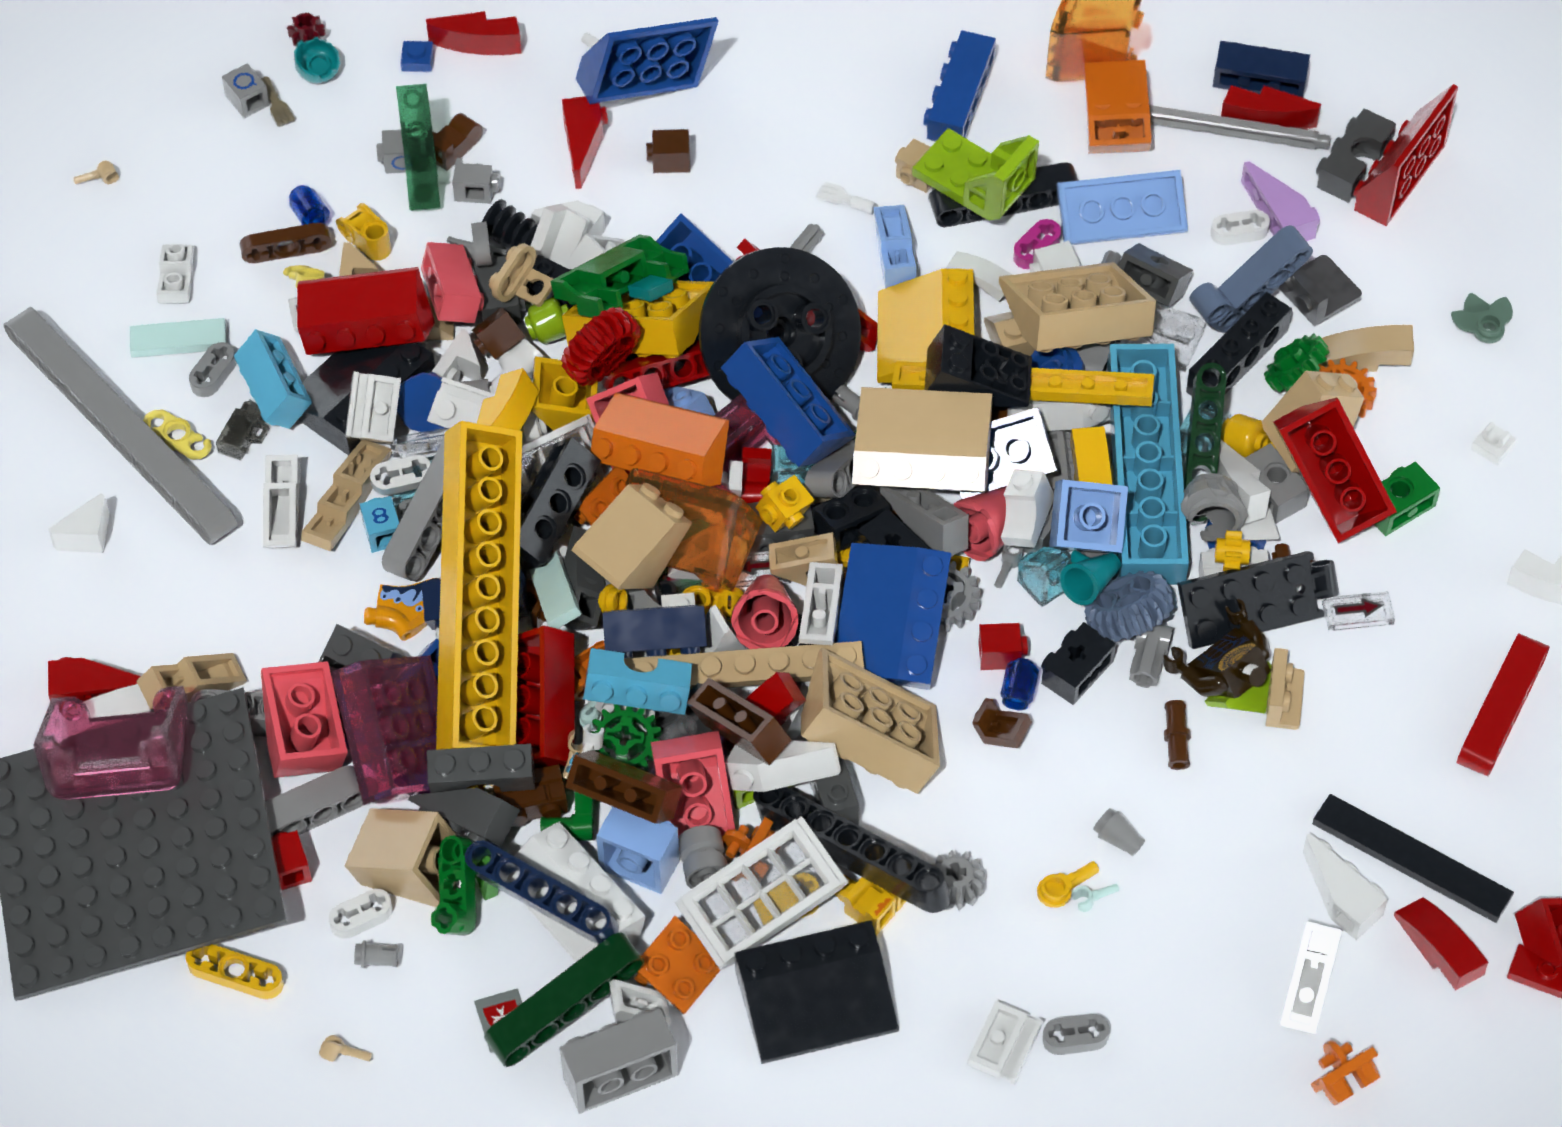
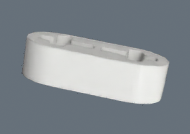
(1240, 228)
(401, 474)
(360, 913)

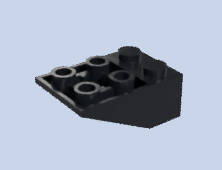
(975, 365)

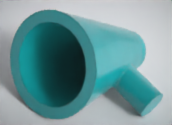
(1088, 576)

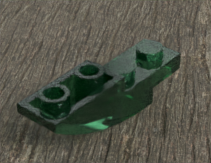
(418, 146)

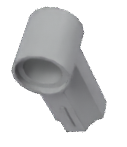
(1149, 655)

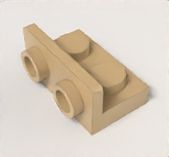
(1284, 693)

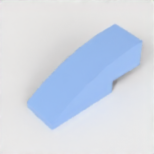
(894, 244)

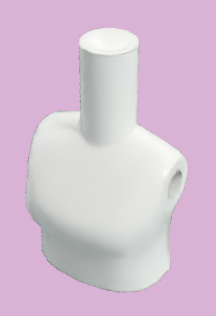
(518, 357)

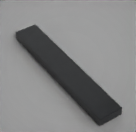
(1413, 858)

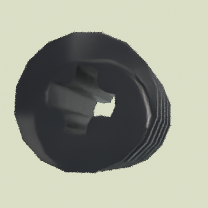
(508, 226)

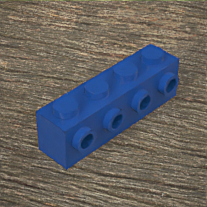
(961, 84)

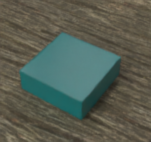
(650, 288)

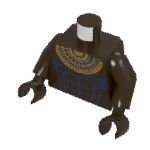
(1229, 664)

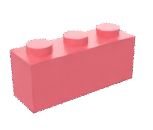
(451, 282)

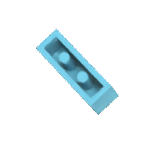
(272, 379)

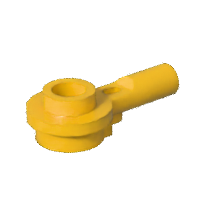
(612, 598)
(1056, 888)

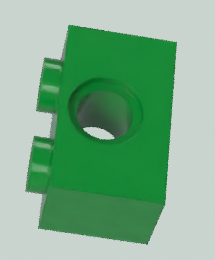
(1416, 492)

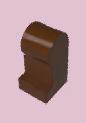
(456, 139)

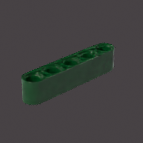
(1201, 427)
(563, 999)

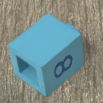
(379, 521)

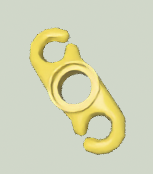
(303, 273)
(180, 445)

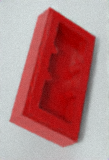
(1535, 972)

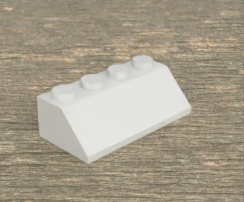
(564, 859)

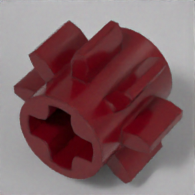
(305, 28)

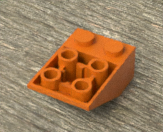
(1117, 106)

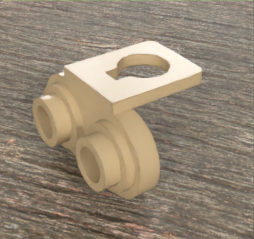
(515, 275)

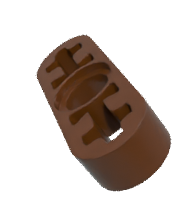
(264, 245)

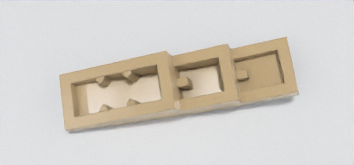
(341, 501)

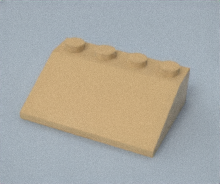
(1078, 306)
(923, 439)
(871, 722)

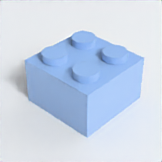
(1088, 516)
(638, 849)

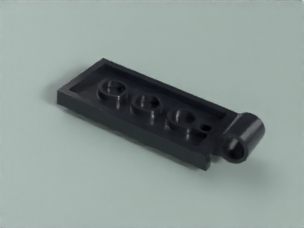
(1266, 590)

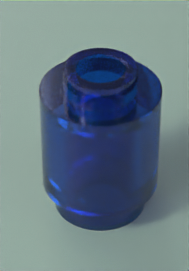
(308, 205)
(1019, 684)

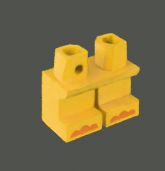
(868, 902)

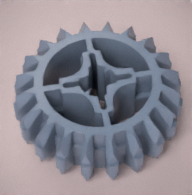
(1130, 606)

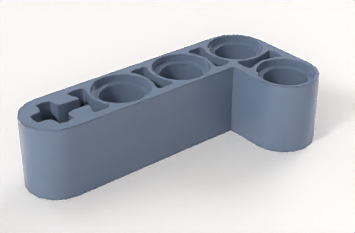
(1259, 274)

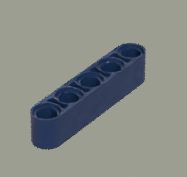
(528, 884)

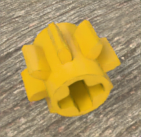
(1232, 550)

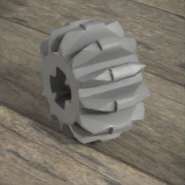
(968, 876)

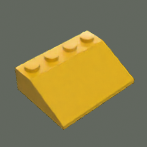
(915, 313)
(666, 323)

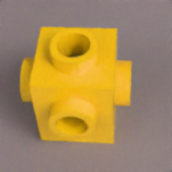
(784, 503)

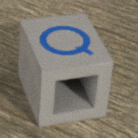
(245, 90)
(391, 151)

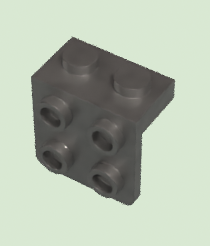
(1320, 289)

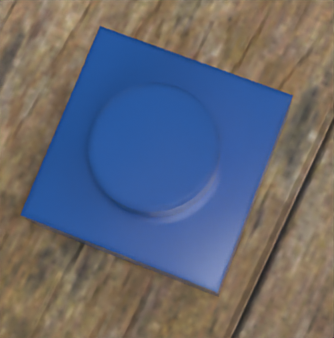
(417, 56)

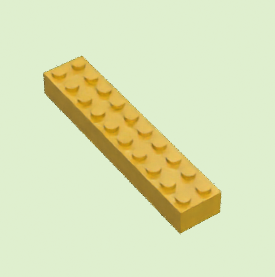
(479, 587)

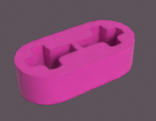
(1033, 240)

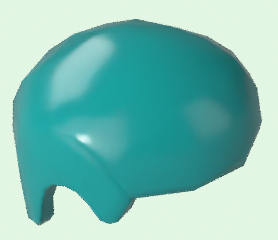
(316, 60)

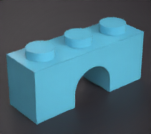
(658, 690)

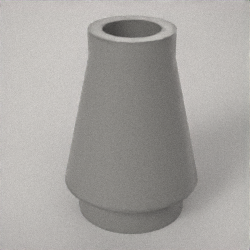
(1117, 831)

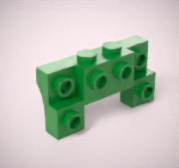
(605, 278)

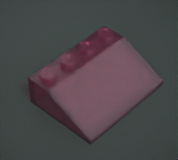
(389, 724)

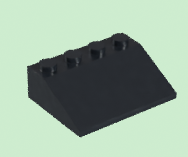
(331, 385)
(815, 992)

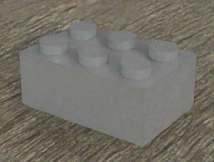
(619, 1060)

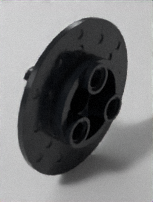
(785, 287)

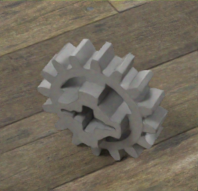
(962, 594)

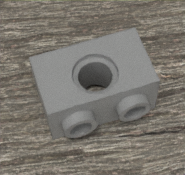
(1289, 493)

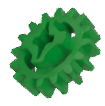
(1294, 360)
(639, 741)

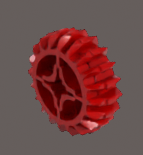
(600, 346)

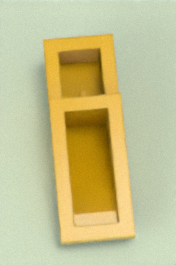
(511, 402)
(1090, 455)

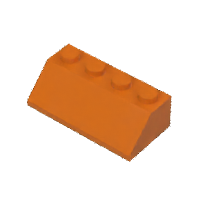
(661, 439)

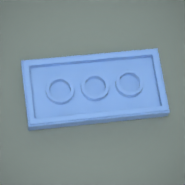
(1122, 207)

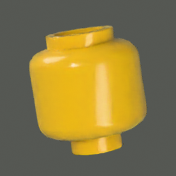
(1244, 434)

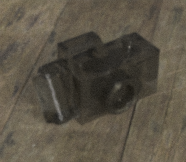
(242, 431)

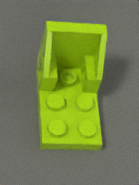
(976, 177)

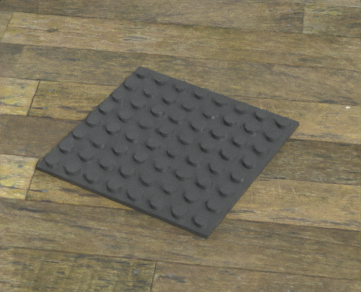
(137, 873)

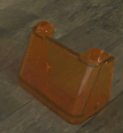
(1090, 33)
(719, 532)

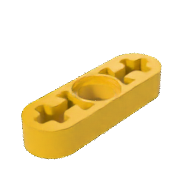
(224, 958)

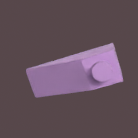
(1279, 202)

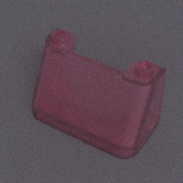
(112, 753)

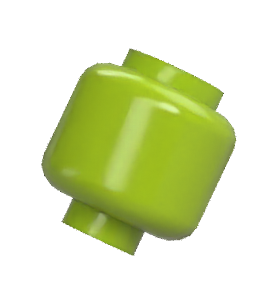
(546, 321)

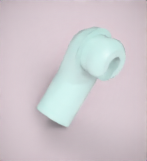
(589, 713)

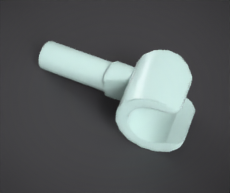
(1083, 891)

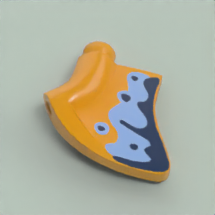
(399, 610)

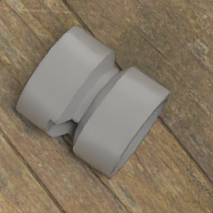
(701, 853)

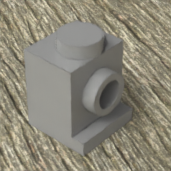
(474, 182)

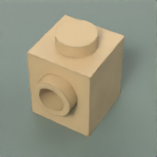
(906, 159)

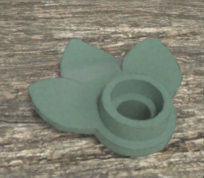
(1479, 316)

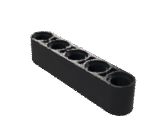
(1038, 195)

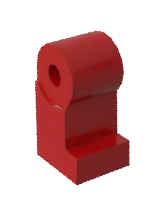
(756, 472)

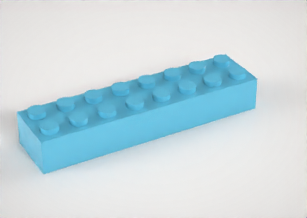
(1150, 464)

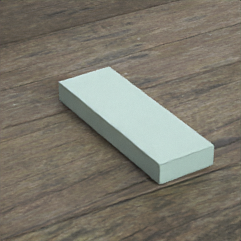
(176, 337)
(555, 592)

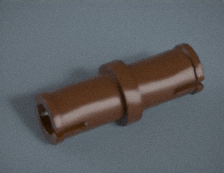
(1177, 735)

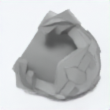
(1216, 499)

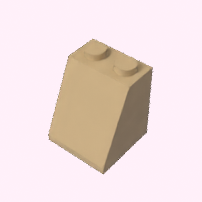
(1309, 389)
(634, 538)
(400, 853)

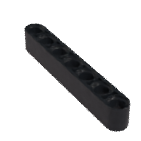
(860, 849)

